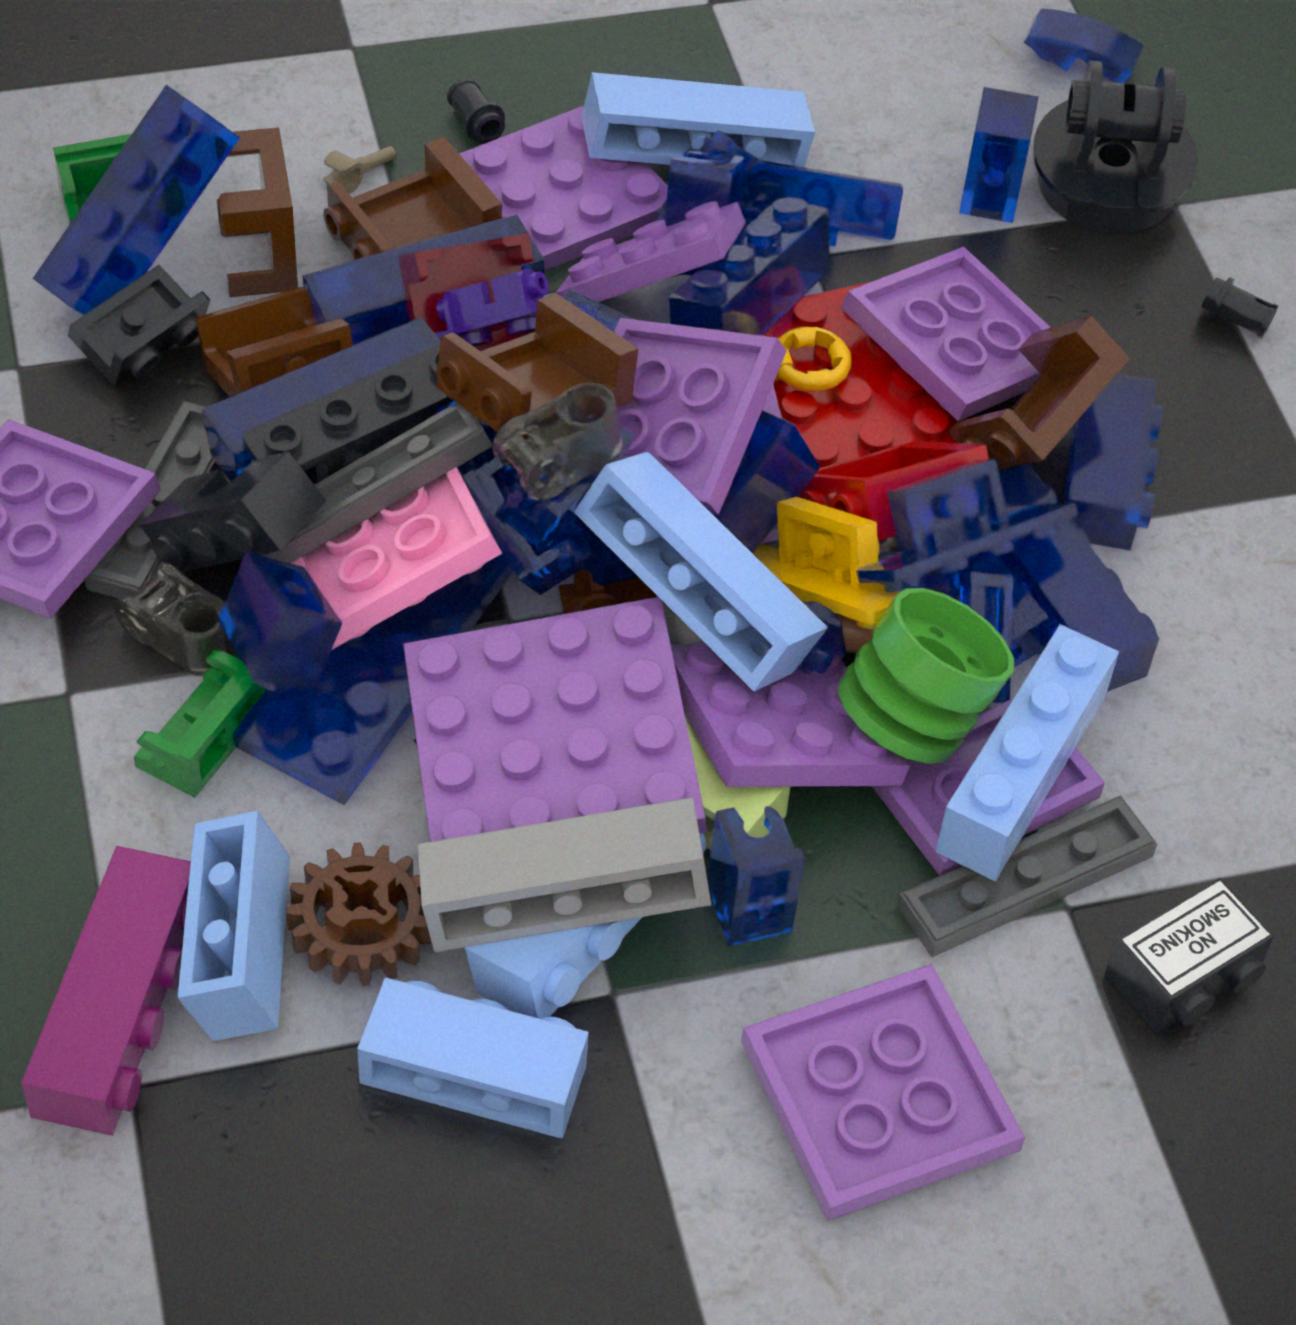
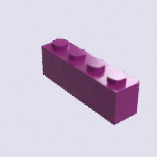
(111, 995)

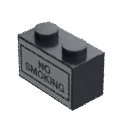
(1189, 956)

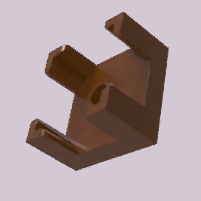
(262, 212)

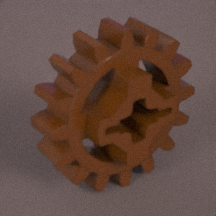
(360, 914)

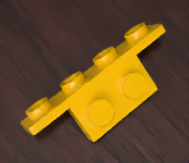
(820, 559)

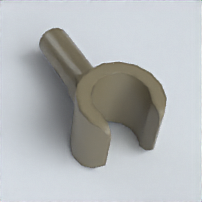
(351, 171)

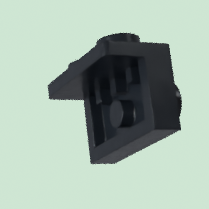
(138, 325)

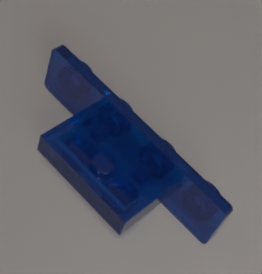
(854, 202)
(955, 517)

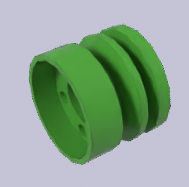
(925, 675)

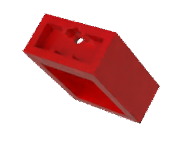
(863, 482)

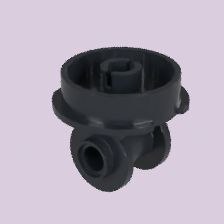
(1116, 152)

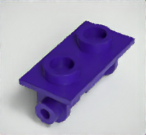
(474, 317)

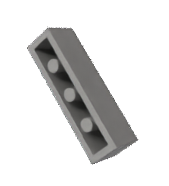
(562, 875)

